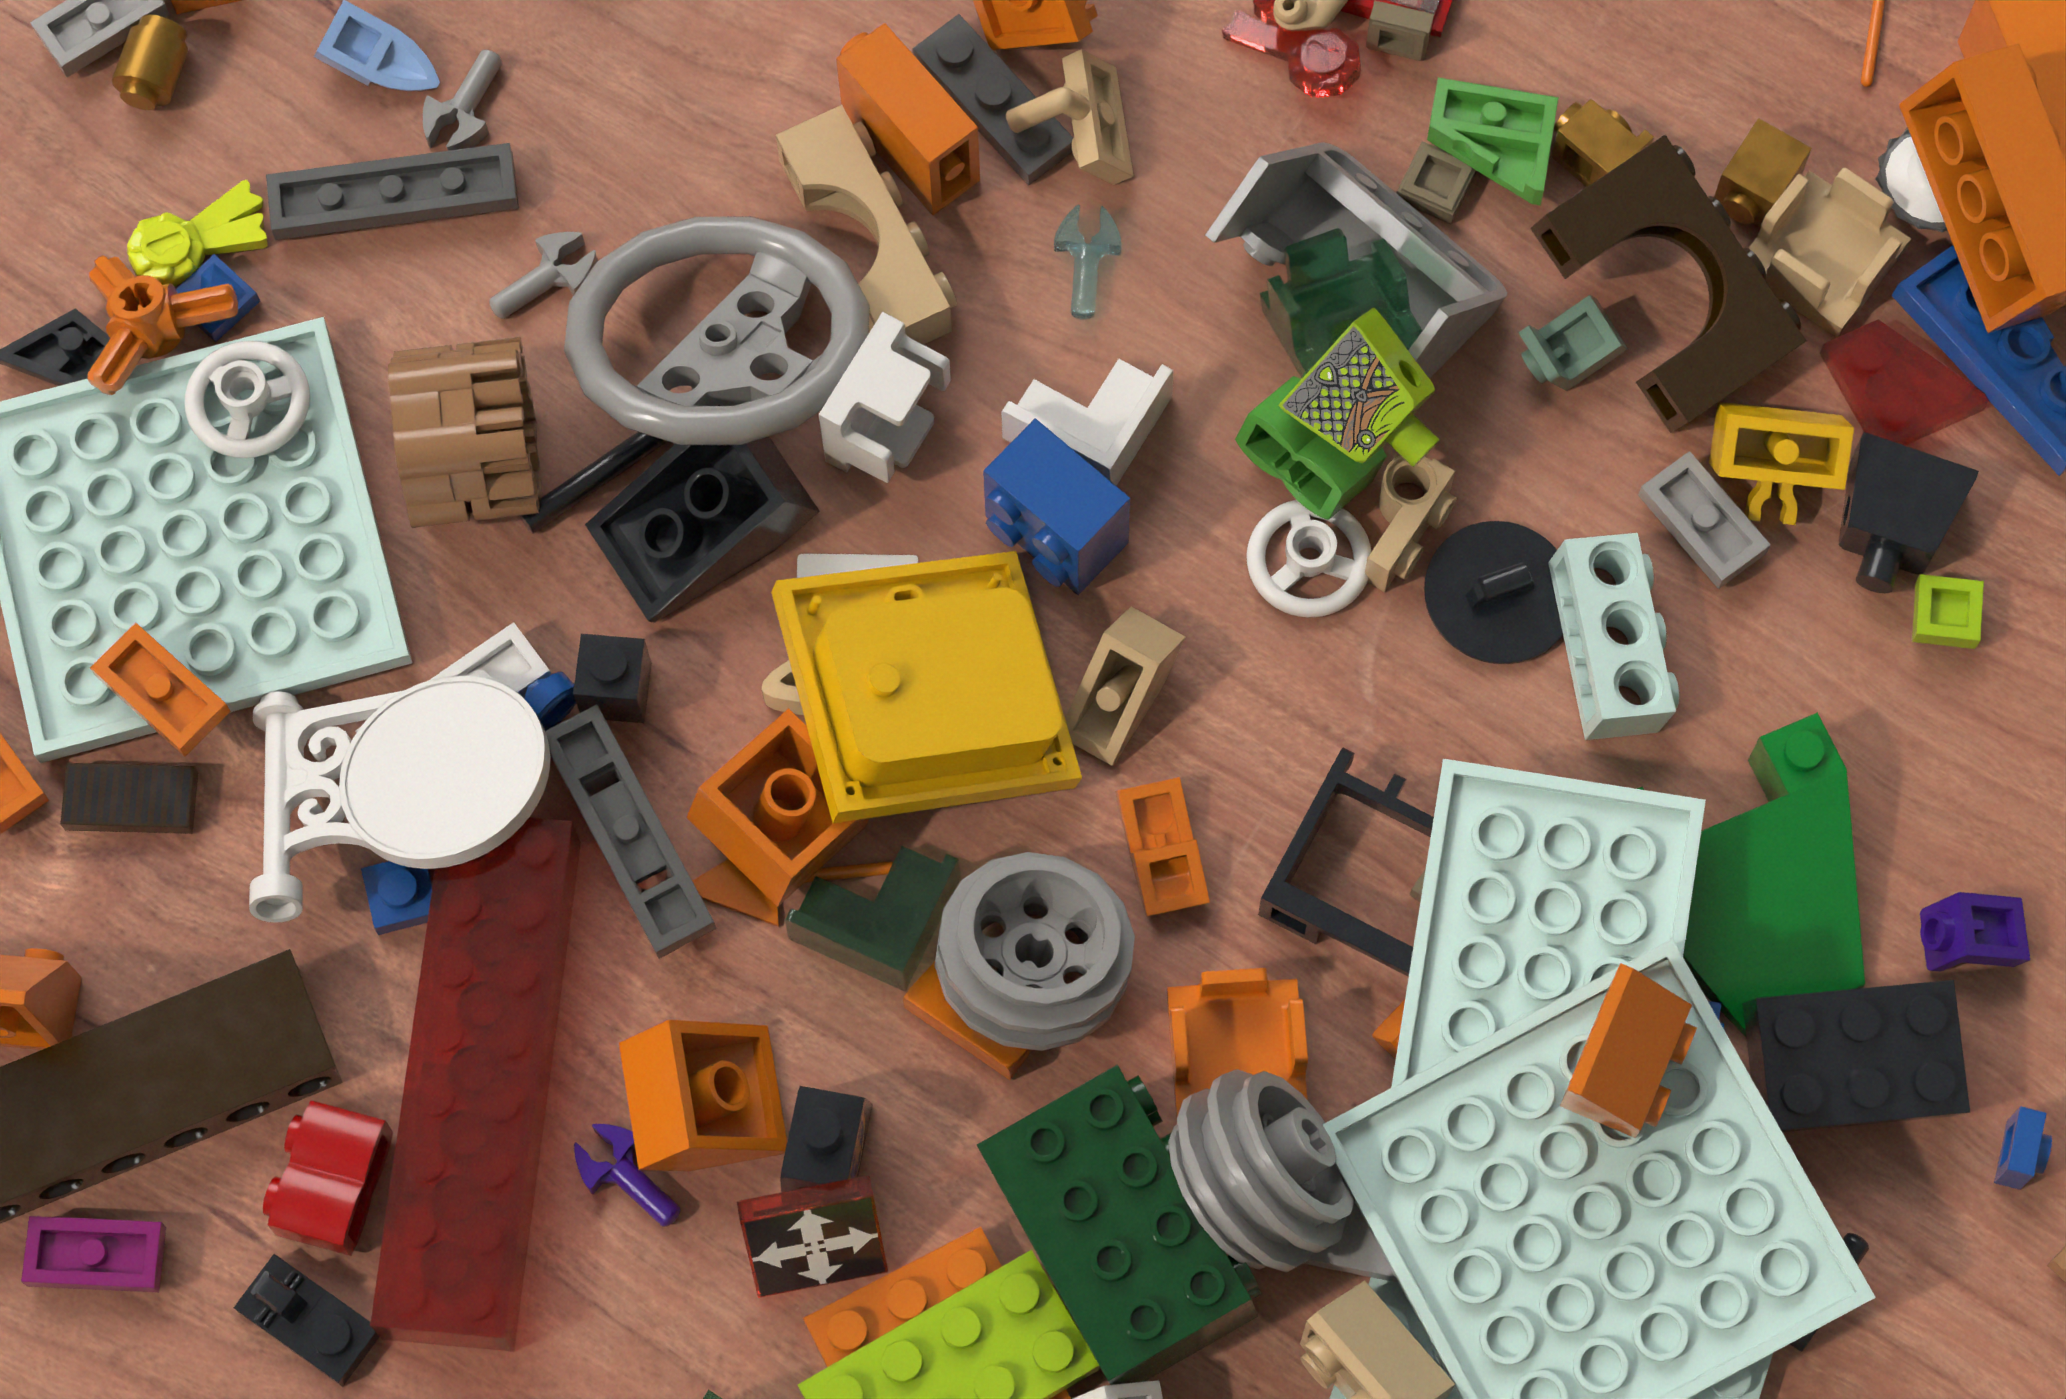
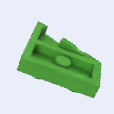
(1496, 133)

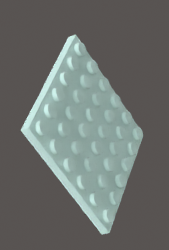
(233, 564)
(1586, 1255)

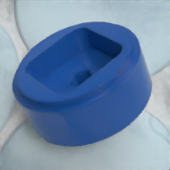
(551, 698)

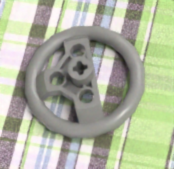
(726, 347)

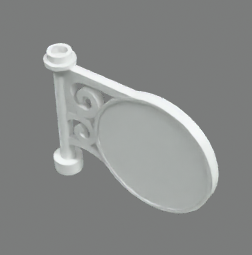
(422, 781)

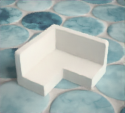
(1111, 426)

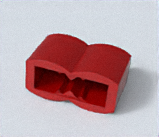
(328, 1177)

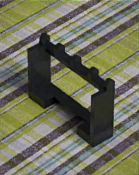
(1311, 916)

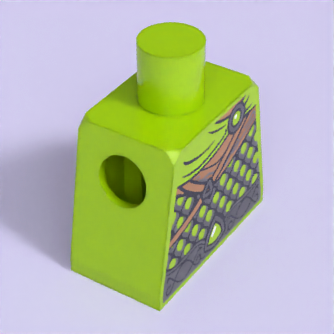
(1365, 394)

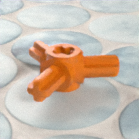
(147, 318)

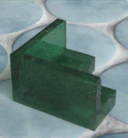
(882, 935)

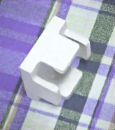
(874, 410)

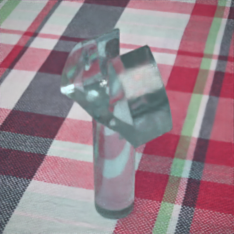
(1086, 257)

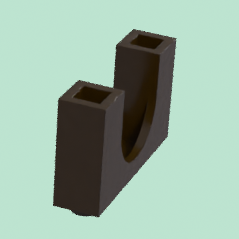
(1662, 199)

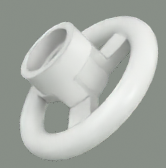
(232, 375)
(1308, 534)

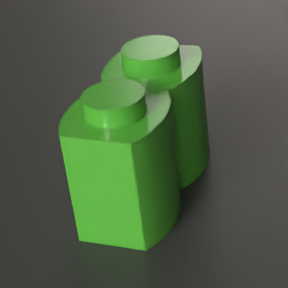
(1306, 463)

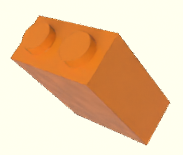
(909, 117)

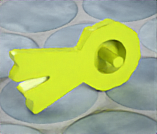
(176, 248)

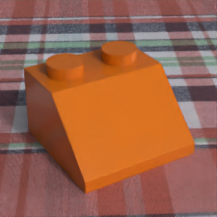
(1628, 1054)
(702, 1095)

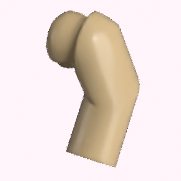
(1306, 14)

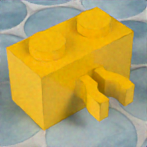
(1781, 449)

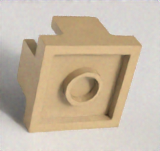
(1828, 246)

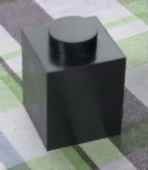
(613, 676)

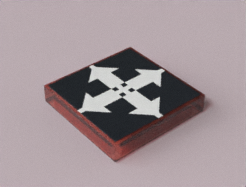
(812, 1236)

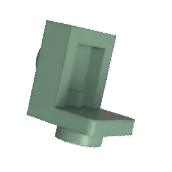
(1572, 345)

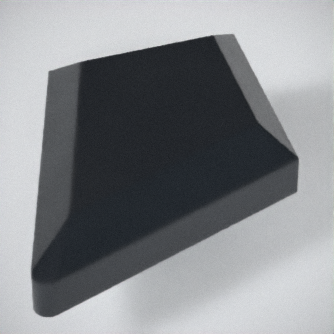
(58, 350)

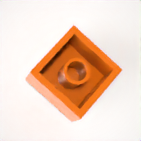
(772, 810)

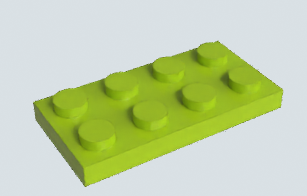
(985, 1342)

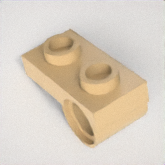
(1408, 519)

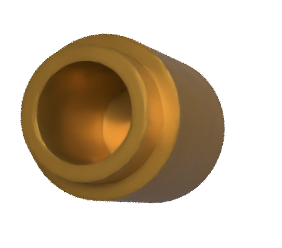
(151, 62)

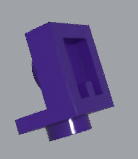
(1974, 931)

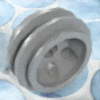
(1022, 1001)
(1259, 1170)

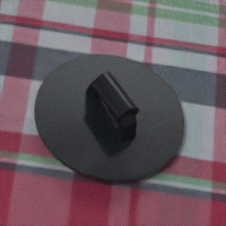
(1494, 592)

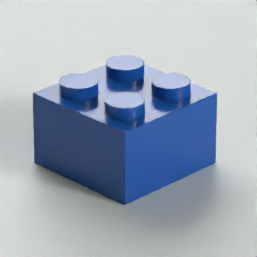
(1055, 508)

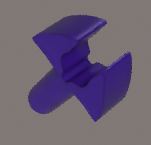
(625, 1174)

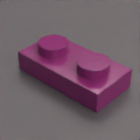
(93, 1254)

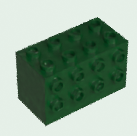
(1116, 1229)

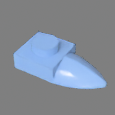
(375, 52)

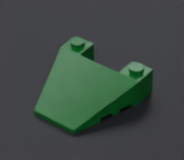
(1779, 882)

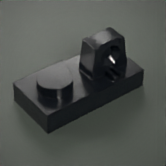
(307, 1320)

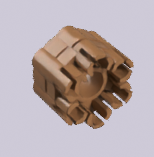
(464, 432)

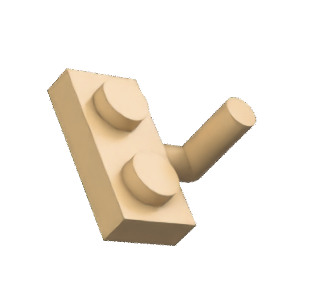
(1096, 111)

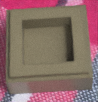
(1399, 31)
(1436, 182)

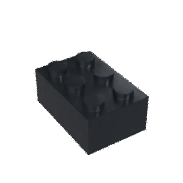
(1858, 1055)

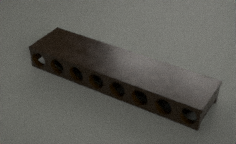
(158, 1082)

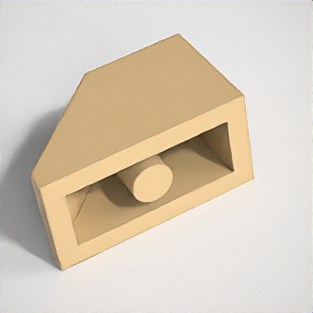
(1121, 683)

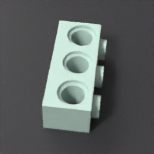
(1594, 658)

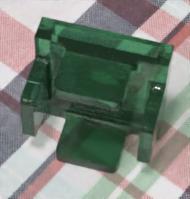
(1331, 292)

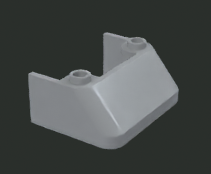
(1326, 188)

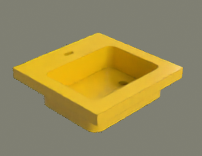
(925, 686)

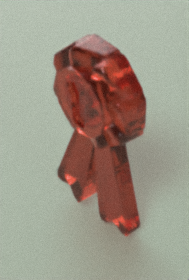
(1317, 60)

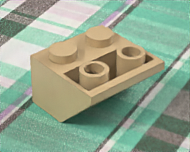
(1369, 1351)

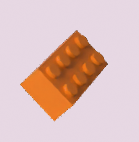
(1996, 182)

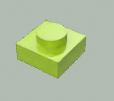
(1947, 611)

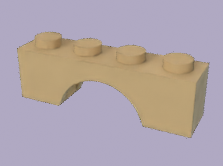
(834, 172)

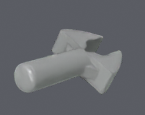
(462, 106)
(547, 274)

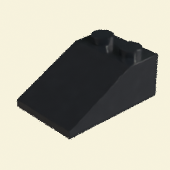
(699, 520)

